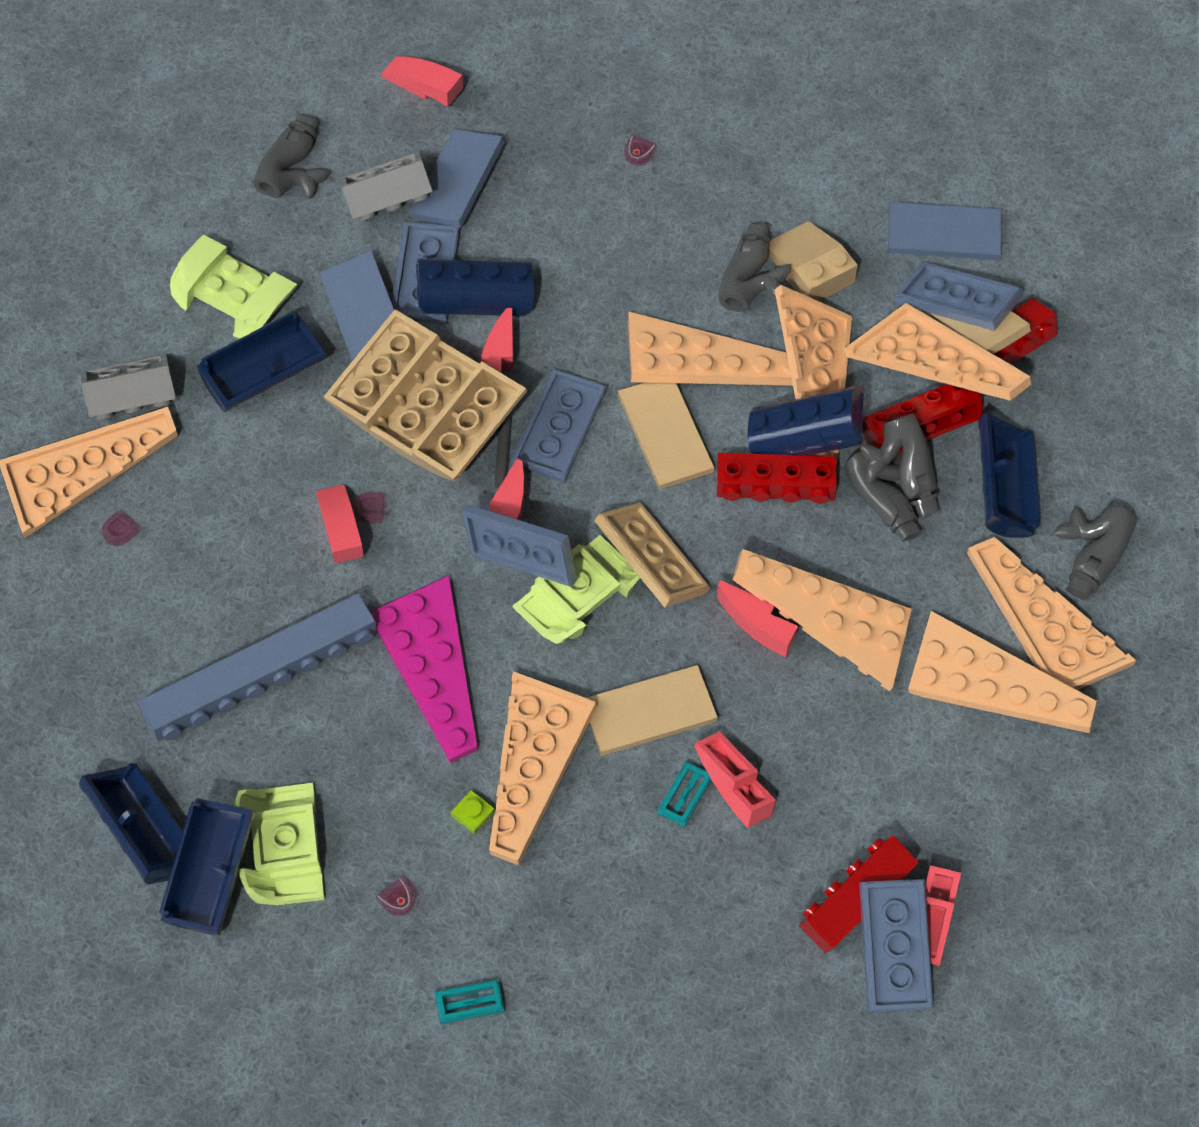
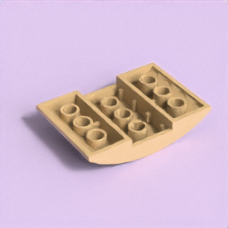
(424, 397)

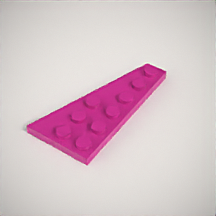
(427, 651)

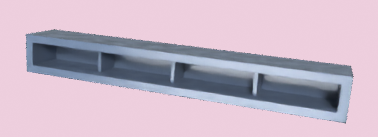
(257, 668)

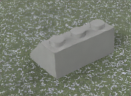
(386, 186)
(127, 386)

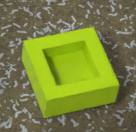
(472, 812)

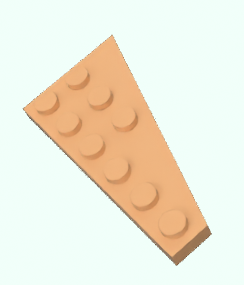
(814, 344)
(930, 350)
(683, 354)
(66, 472)
(836, 615)
(1046, 623)
(978, 675)
(537, 748)

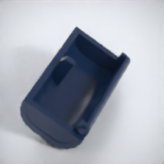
(474, 287)
(259, 360)
(808, 424)
(1009, 478)
(135, 819)
(206, 866)

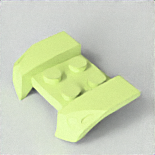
(228, 286)
(559, 609)
(283, 845)

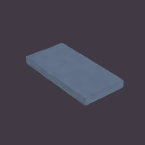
(458, 177)
(944, 231)
(421, 242)
(959, 296)
(358, 299)
(559, 425)
(519, 545)
(896, 945)

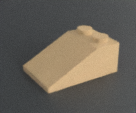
(817, 261)

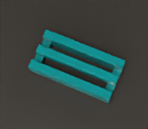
(673, 815)
(471, 1013)

